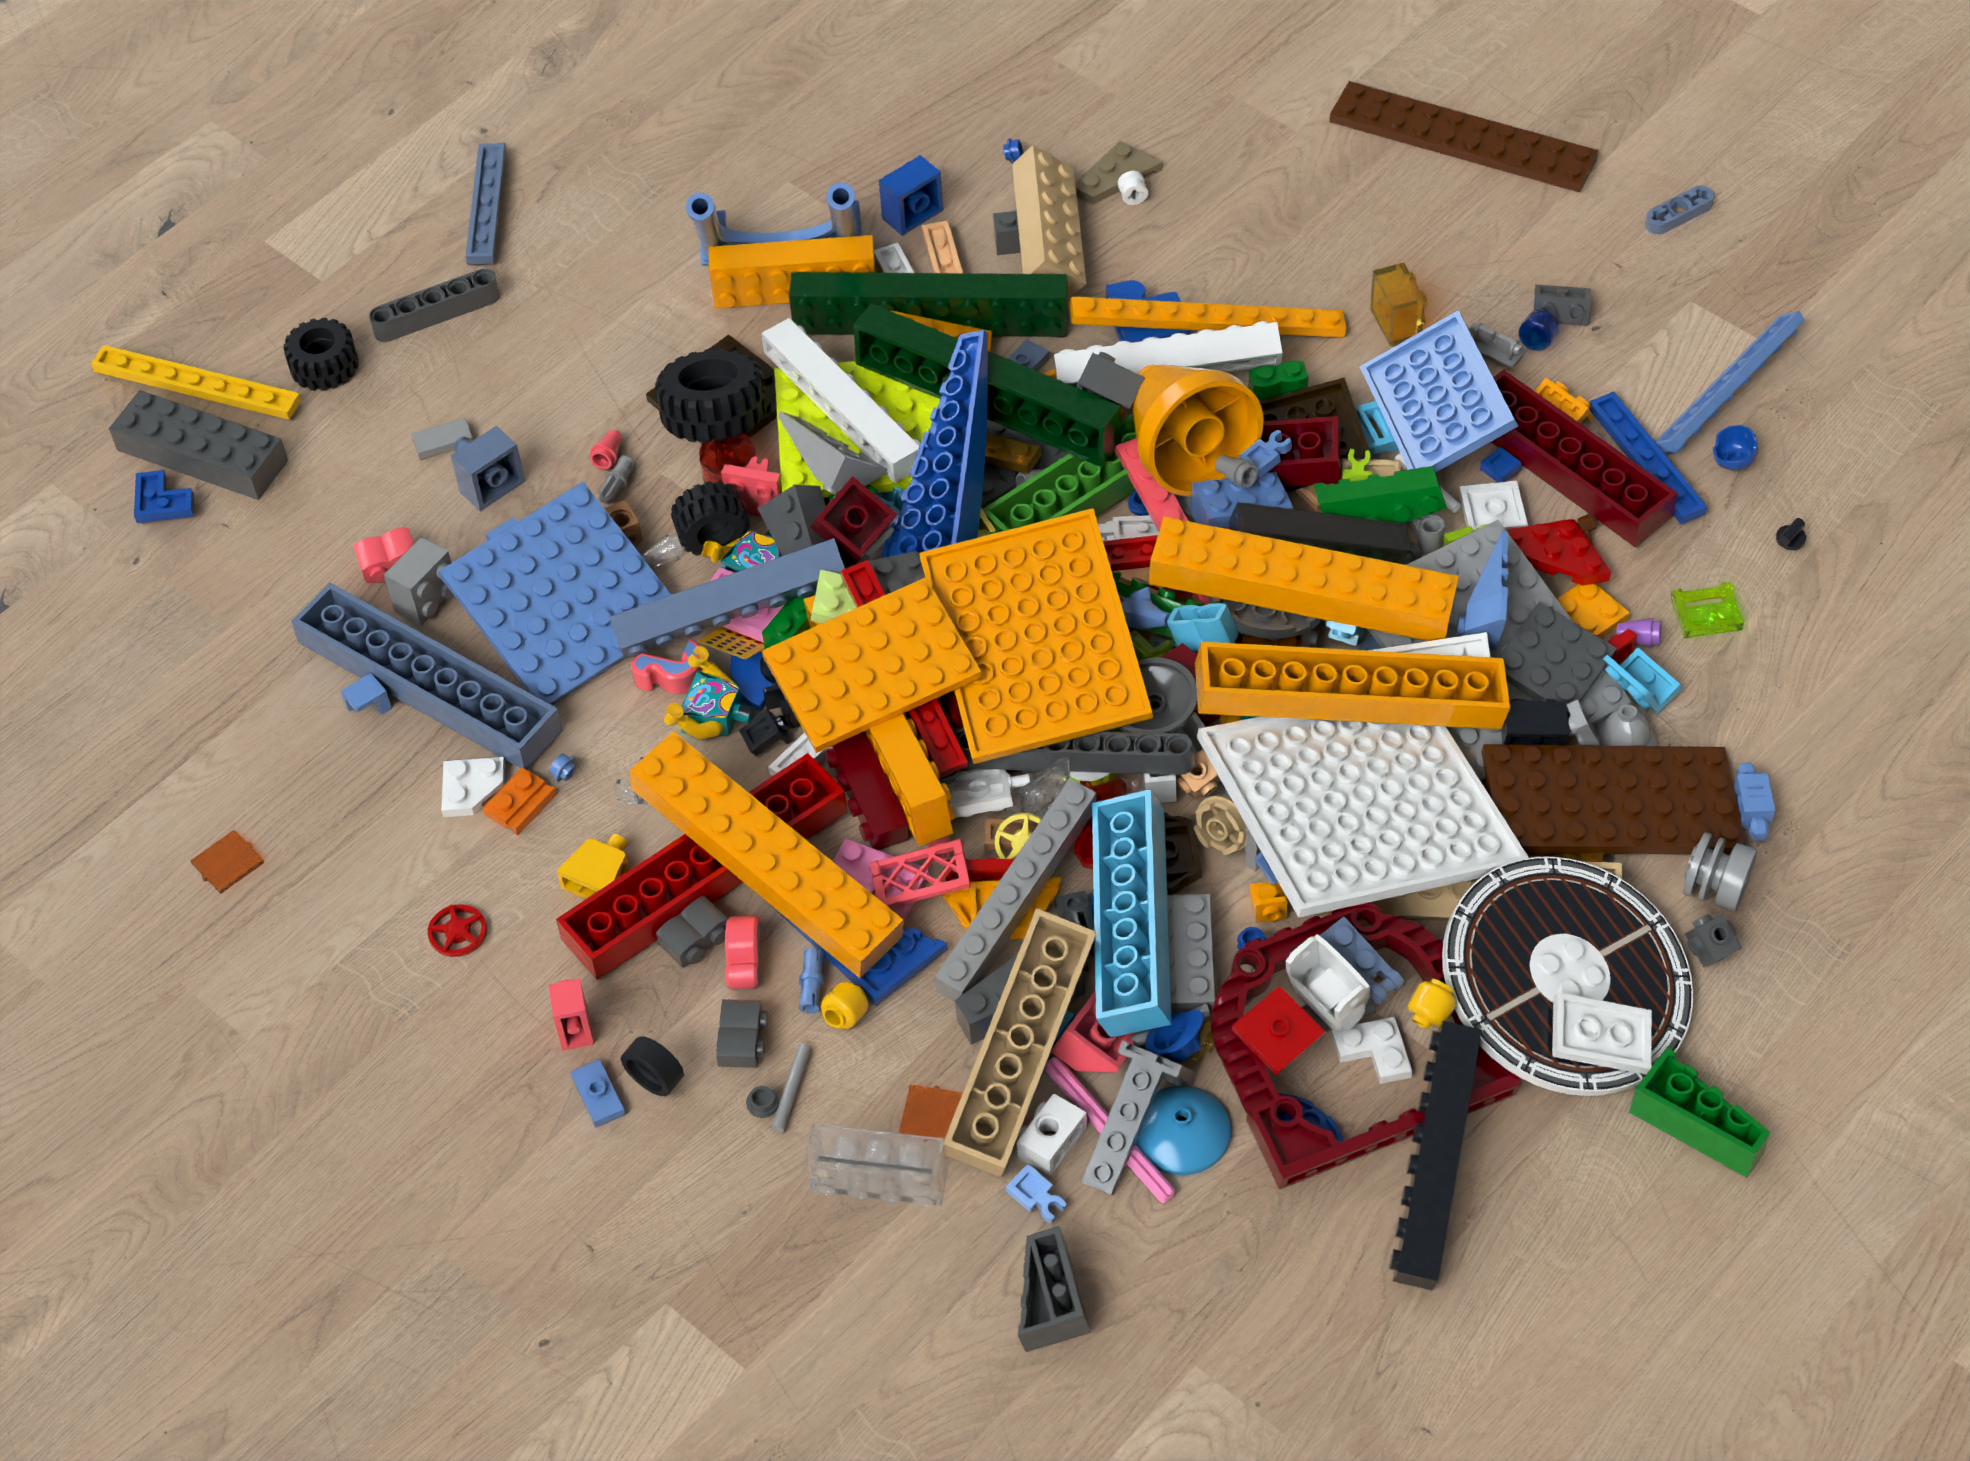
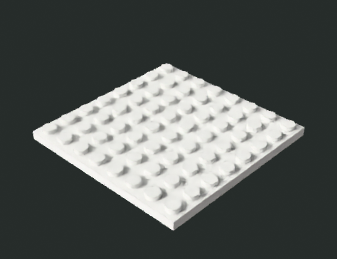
(1358, 807)

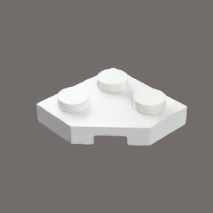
(470, 784)

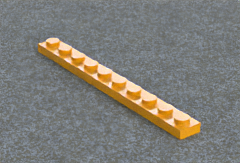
(1204, 316)

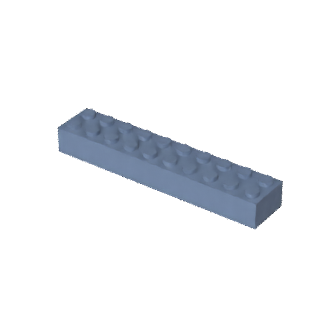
(428, 676)

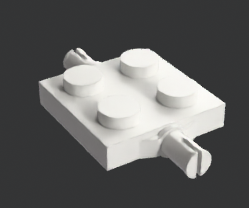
(983, 791)

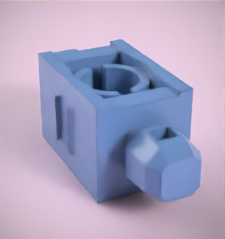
(1754, 801)

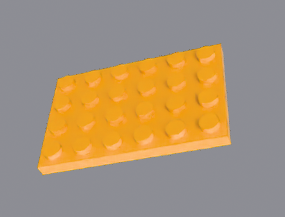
(871, 664)

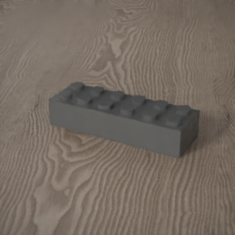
(198, 444)

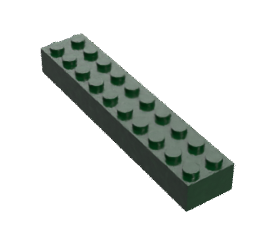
(992, 302)
(1016, 394)

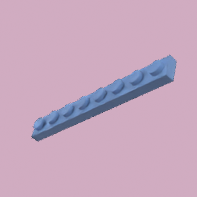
(1727, 383)

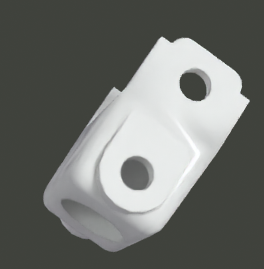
(1328, 983)

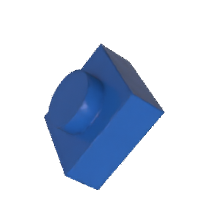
(1500, 465)

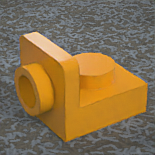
(1268, 902)

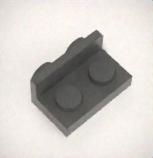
(1567, 304)

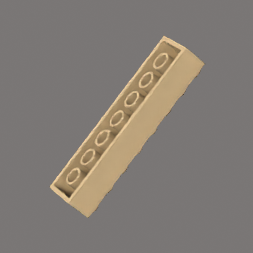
(1018, 1042)

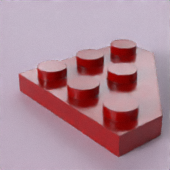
(1561, 549)

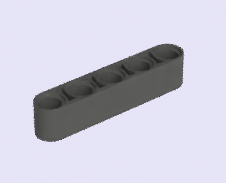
(434, 305)

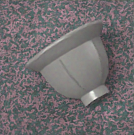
(1626, 728)

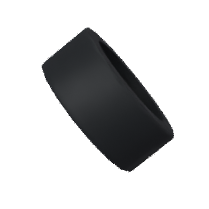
(652, 1066)

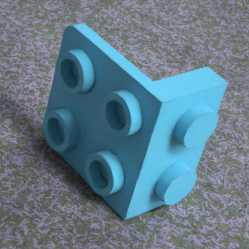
(1644, 680)

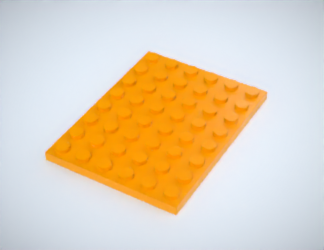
(1044, 633)

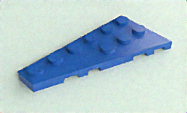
(895, 968)

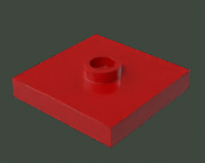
(1278, 1030)

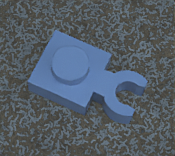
(1267, 454)

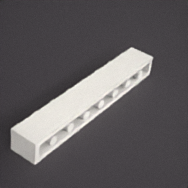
(1218, 350)
(841, 398)

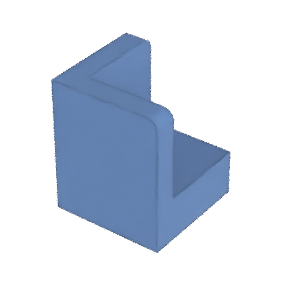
(364, 693)

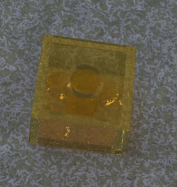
(1397, 303)

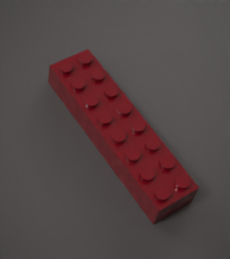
(1583, 465)

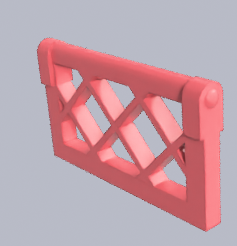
(938, 887)

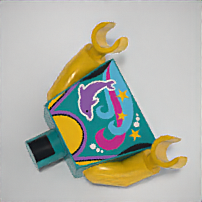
(744, 552)
(711, 702)

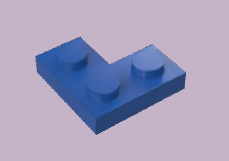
(156, 503)

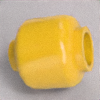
(1432, 1004)
(844, 1005)

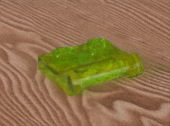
(1707, 618)

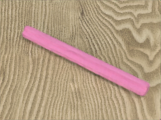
(1097, 1117)

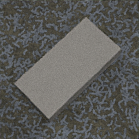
(440, 438)

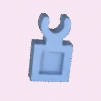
(1032, 1190)

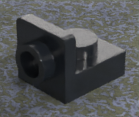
(774, 699)
(765, 731)

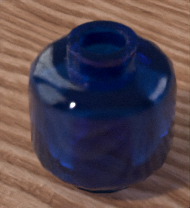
(1538, 330)

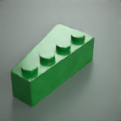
(1698, 1115)

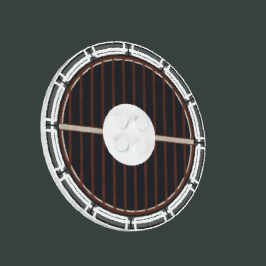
(1569, 931)

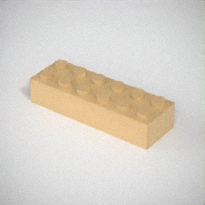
(1048, 217)

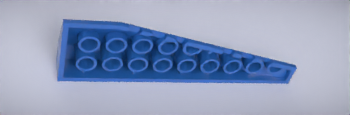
(948, 470)

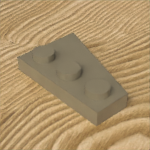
(1103, 177)

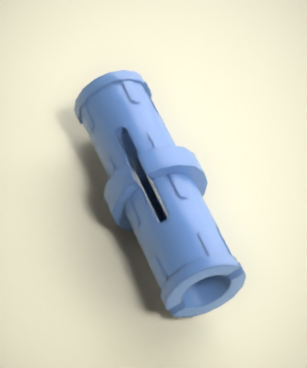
(811, 980)

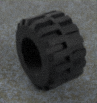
(321, 354)
(709, 514)

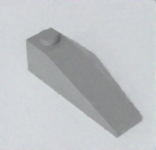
(828, 457)

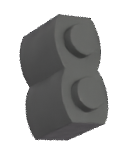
(692, 932)
(740, 1033)

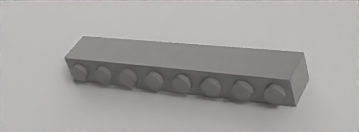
(1016, 891)

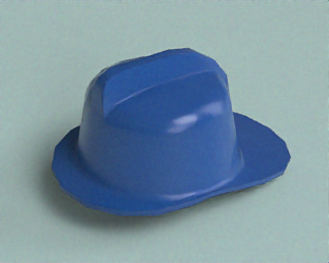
(1177, 1040)

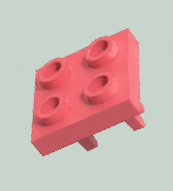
(753, 483)

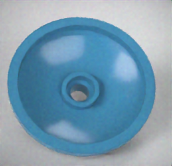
(1188, 1144)

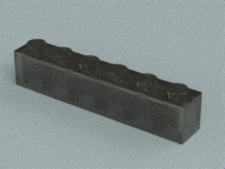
(1333, 532)

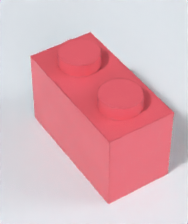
(570, 1014)

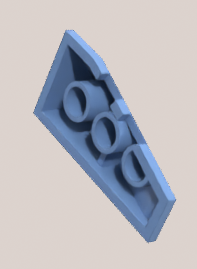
(1488, 603)

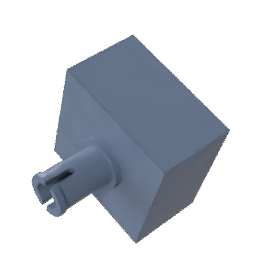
(487, 467)

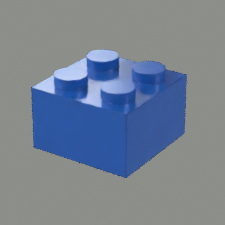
(911, 195)

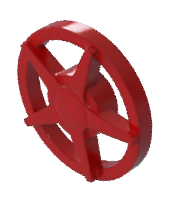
(457, 930)

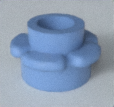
(562, 767)

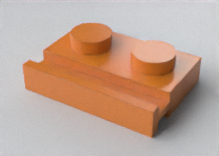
(519, 801)

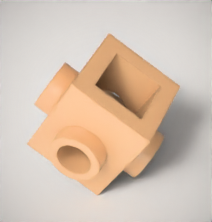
(1199, 785)

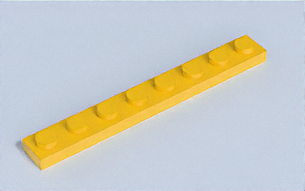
(196, 382)

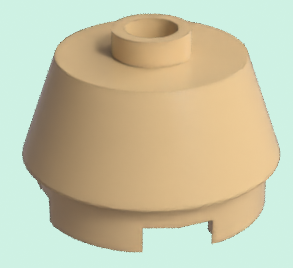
(1220, 824)

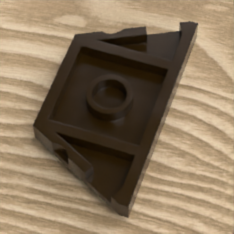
(1182, 853)

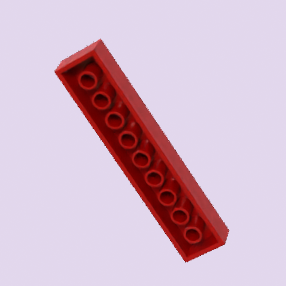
(633, 907)

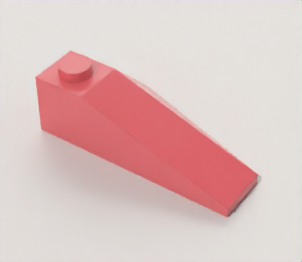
(1087, 1044)

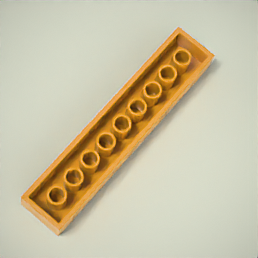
(1303, 579)
(1351, 685)
(909, 773)
(767, 854)

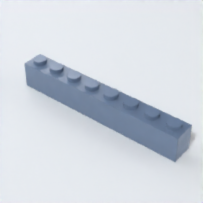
(724, 599)

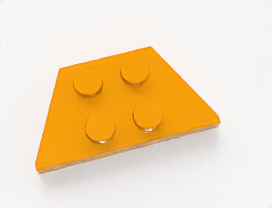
(969, 901)

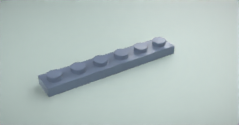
(486, 203)

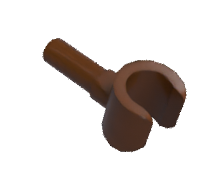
(1587, 525)

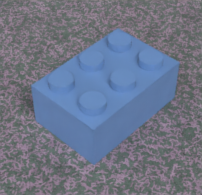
(1215, 499)

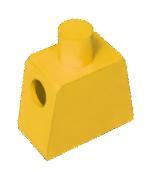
(594, 866)

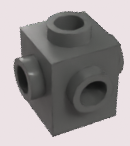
(1712, 939)

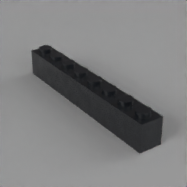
(1436, 1157)

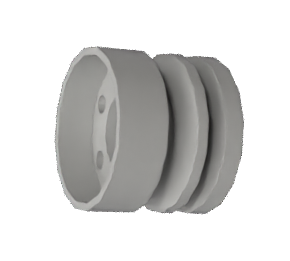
(1719, 871)

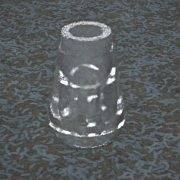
(664, 551)

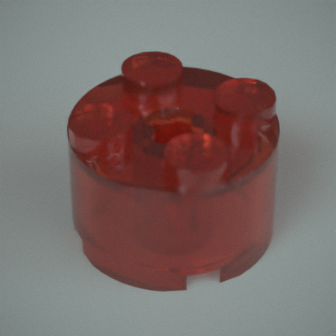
(716, 454)

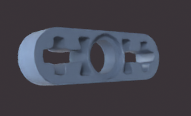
(1664, 218)

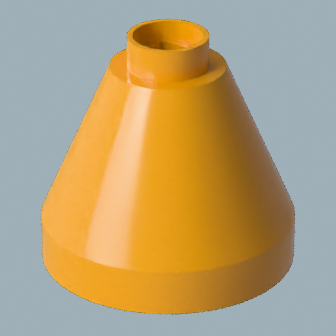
(1189, 421)

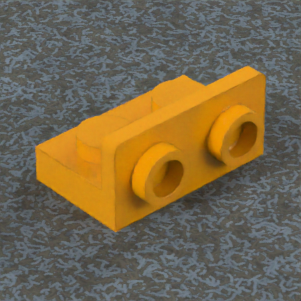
(1559, 396)

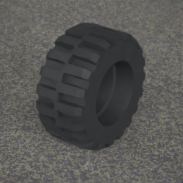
(711, 395)

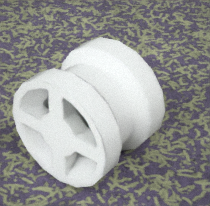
(1132, 188)

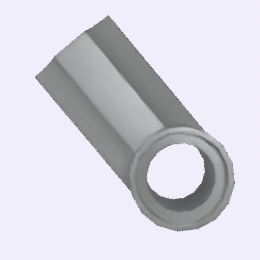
(1430, 532)

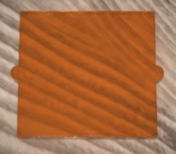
(227, 861)
(929, 1111)

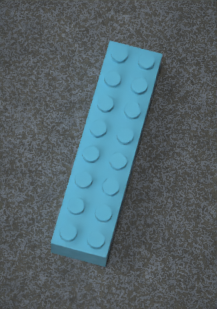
(1131, 914)

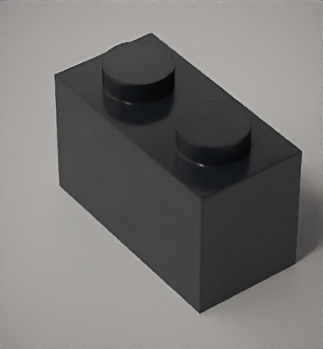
(1535, 723)

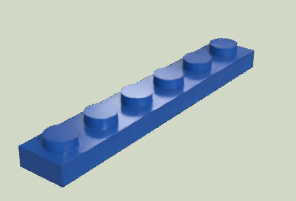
(1643, 451)

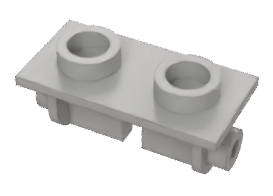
(1498, 348)

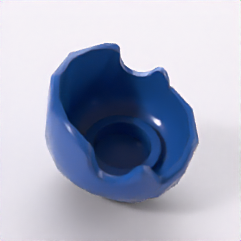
(1735, 447)

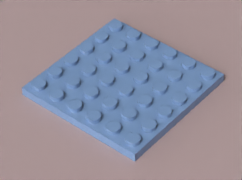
(549, 592)

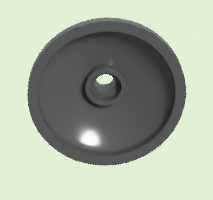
(1171, 690)

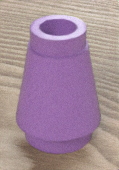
(1647, 631)

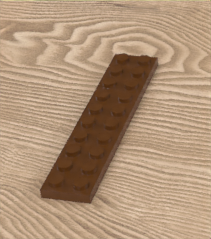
(1464, 136)

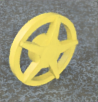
(1017, 839)

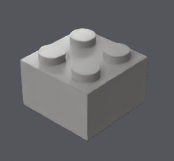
(415, 581)

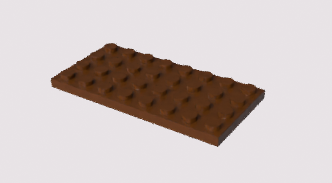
(1613, 797)

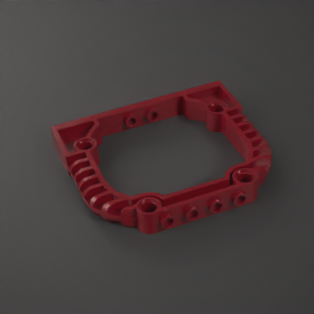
(1297, 1147)

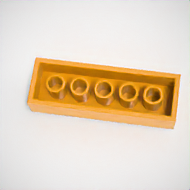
(762, 271)

